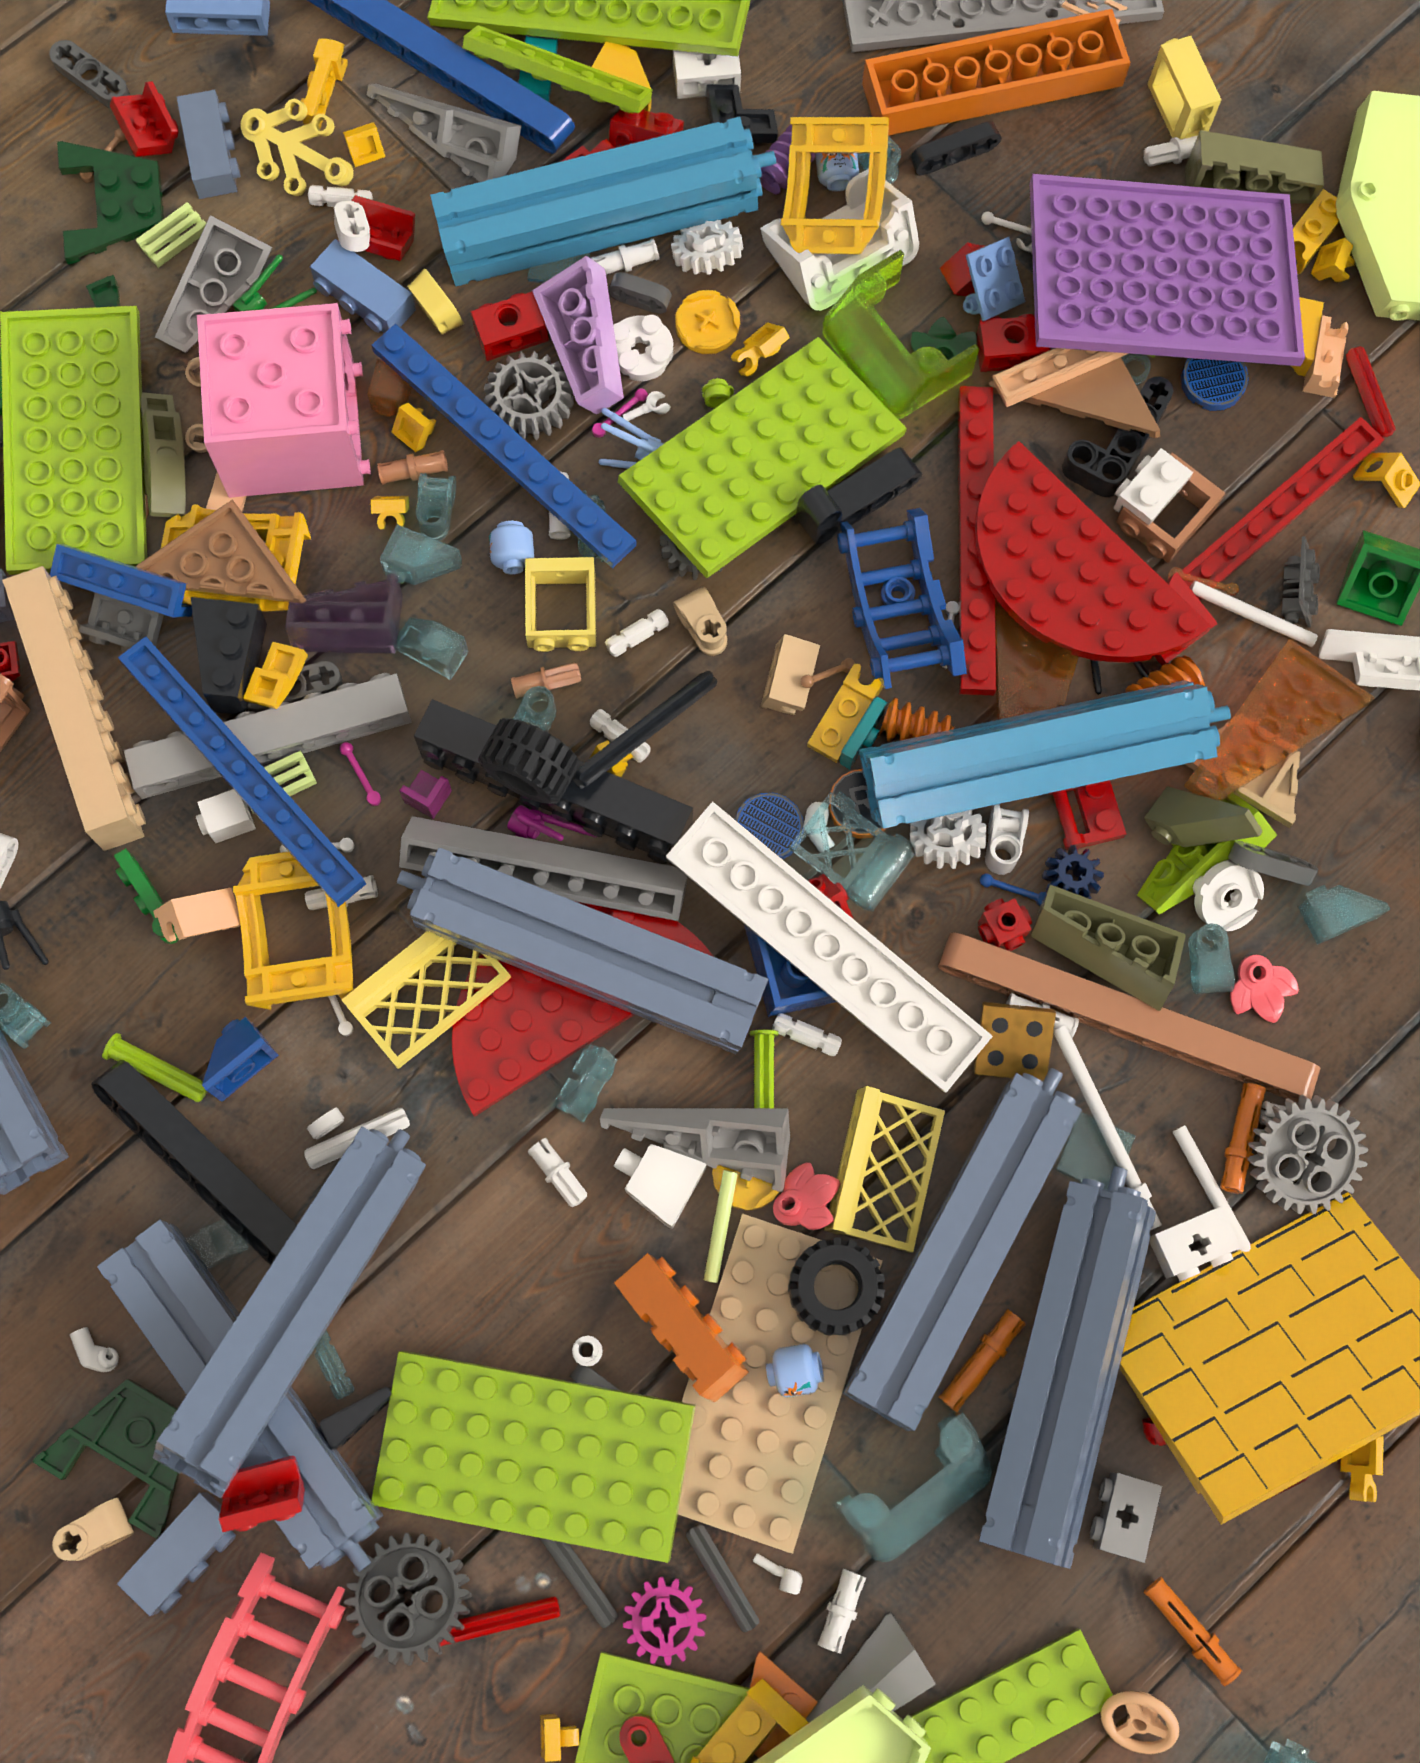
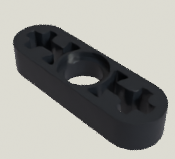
(955, 148)

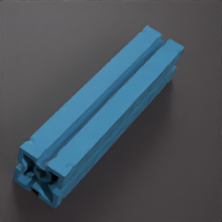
(599, 200)
(1040, 752)

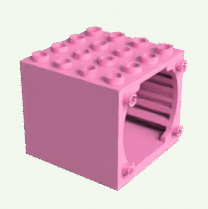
(280, 400)

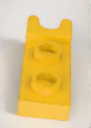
(321, 81)
(1314, 228)
(843, 715)

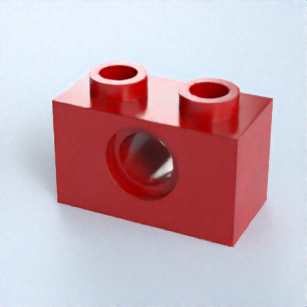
(502, 340)
(997, 352)

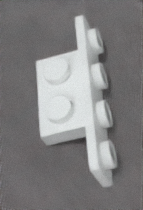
(1376, 657)

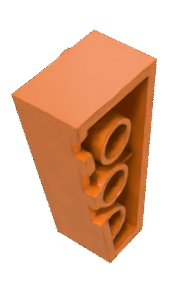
(682, 1327)

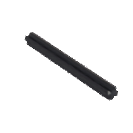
(644, 729)

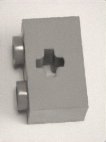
(1125, 1537)

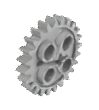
(1279, 1142)

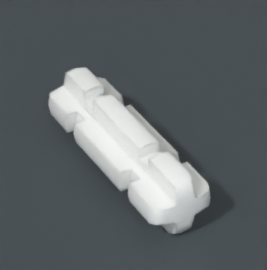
(334, 195)
(637, 632)
(612, 729)
(807, 1034)

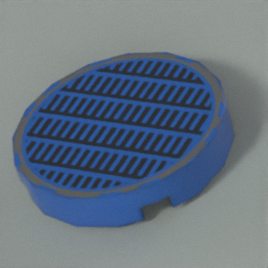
(1214, 382)
(772, 821)

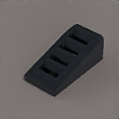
(348, 1421)

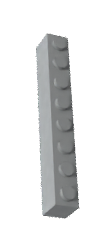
(274, 733)
(561, 869)

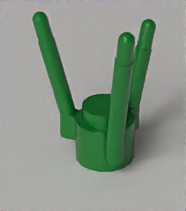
(253, 300)

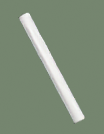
(1253, 613)
(1209, 1183)

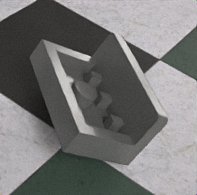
(120, 623)

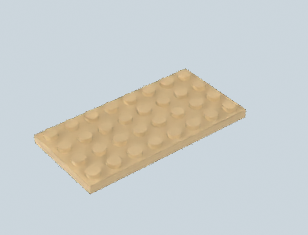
(753, 1448)

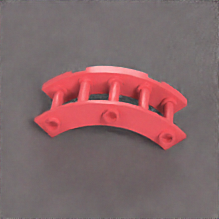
(220, 1667)

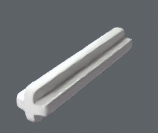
(336, 1146)

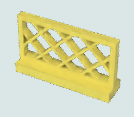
(401, 972)
(855, 1159)

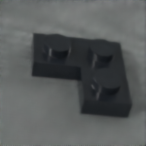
(725, 104)

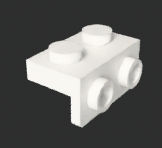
(1153, 487)

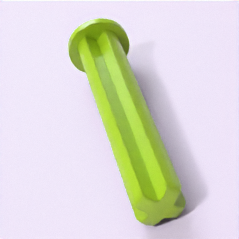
(154, 1068)
(764, 1068)

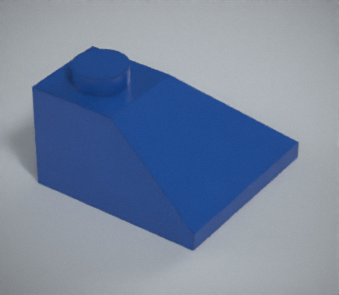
(236, 1058)

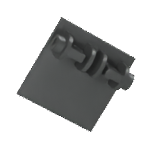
(1299, 577)

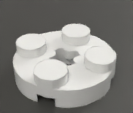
(657, 354)
(1213, 887)

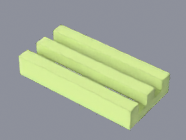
(168, 231)
(287, 763)

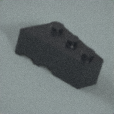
(228, 650)

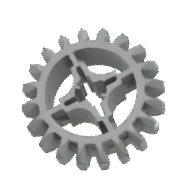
(539, 381)

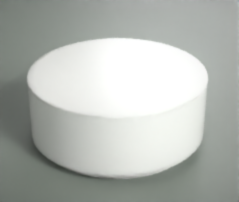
(325, 1123)

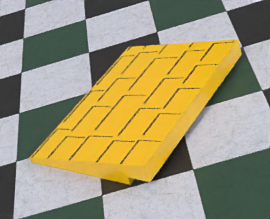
(1280, 1357)

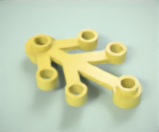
(290, 145)

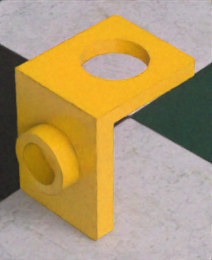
(1394, 474)

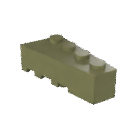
(1254, 166)
(1111, 944)

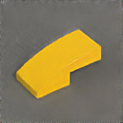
(277, 677)

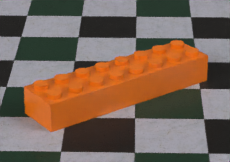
(996, 72)

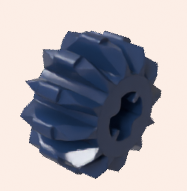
(1081, 867)

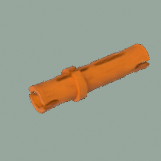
(1239, 1151)
(977, 1366)
(1223, 1667)

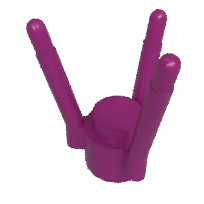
(530, 824)

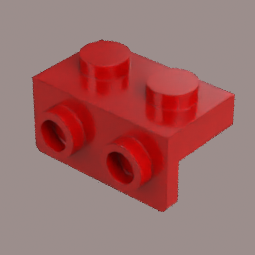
(145, 122)
(641, 126)
(390, 228)
(262, 1494)

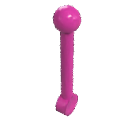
(640, 395)
(373, 797)

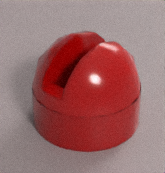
(1151, 1433)

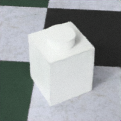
(224, 816)

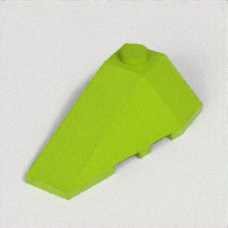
(1174, 876)

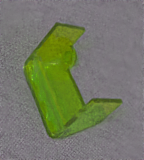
(877, 355)

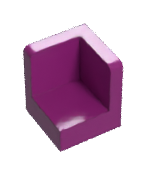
(426, 793)

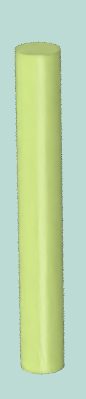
(720, 1226)

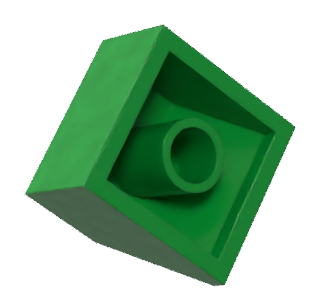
(1381, 578)

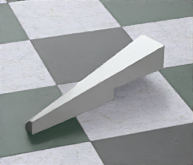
(474, 141)
(737, 1138)
(883, 1663)

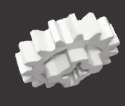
(707, 247)
(947, 839)

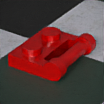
(1098, 813)

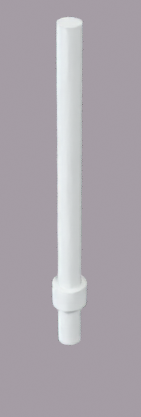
(1101, 1115)

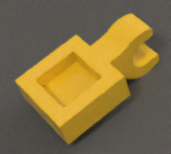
(762, 343)
(1362, 1465)

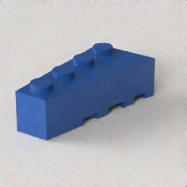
(786, 985)

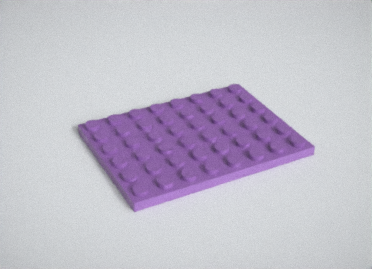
(1165, 270)

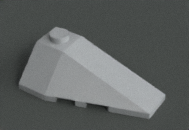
(215, 277)

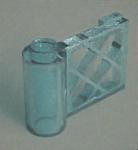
(877, 867)

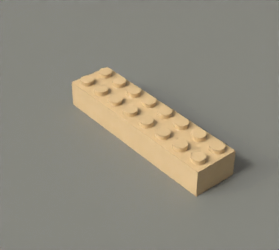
(74, 708)

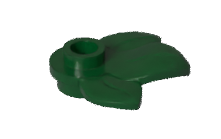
(944, 339)

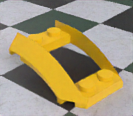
(834, 136)
(282, 535)
(292, 980)
(751, 1726)

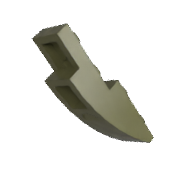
(163, 455)

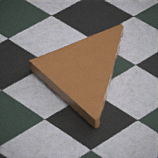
(1101, 394)
(224, 558)

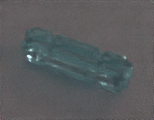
(333, 1368)

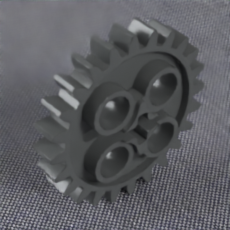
(424, 1629)

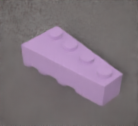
(582, 330)

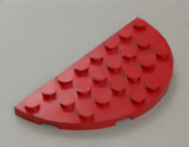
(1070, 573)
(535, 1022)

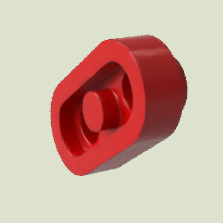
(652, 1750)

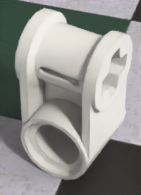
(1005, 832)

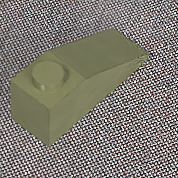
(1198, 820)

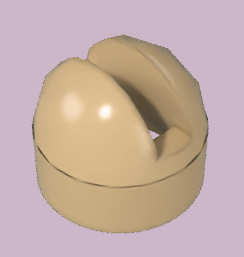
(192, 365)
(195, 430)

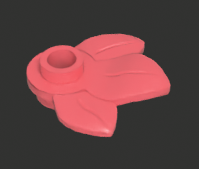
(1266, 992)
(810, 1196)

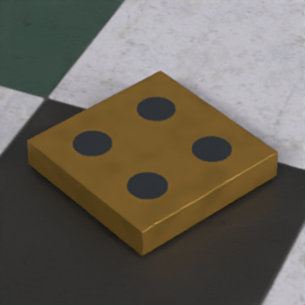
(1019, 1040)

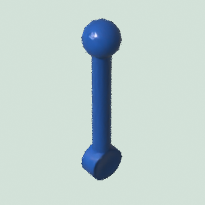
(987, 880)

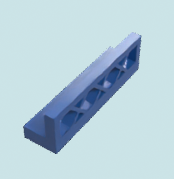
(120, 581)

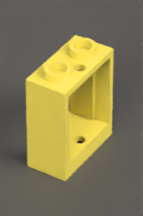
(1183, 88)
(560, 571)

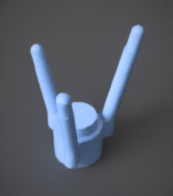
(645, 445)

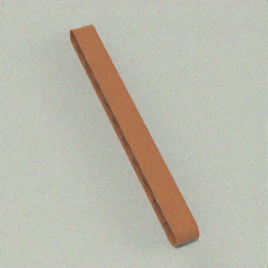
(1129, 1017)

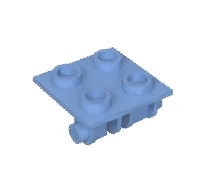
(994, 280)

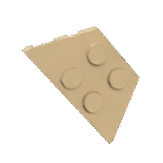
(1272, 791)

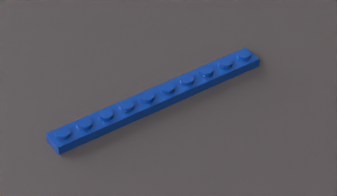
(504, 446)
(243, 772)

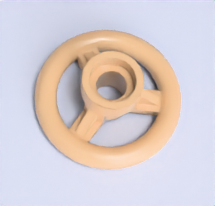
(1141, 1719)

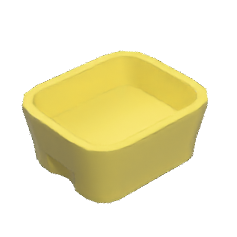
(435, 303)

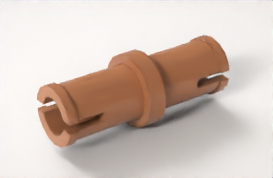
(412, 467)

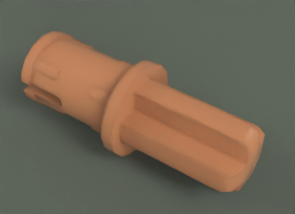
(548, 678)

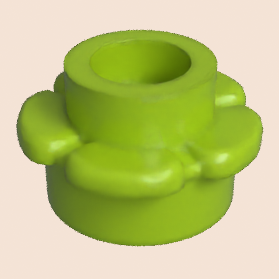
(716, 392)

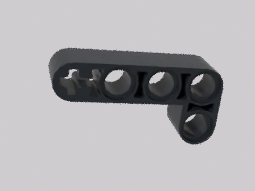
(1113, 459)
(856, 497)

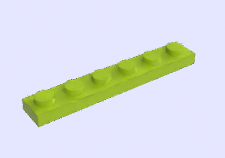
(558, 69)

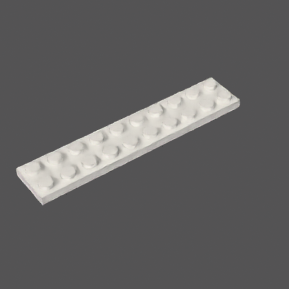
(829, 947)

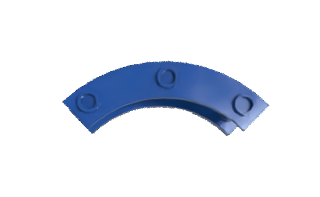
(930, 603)

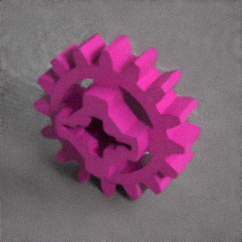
(646, 1621)

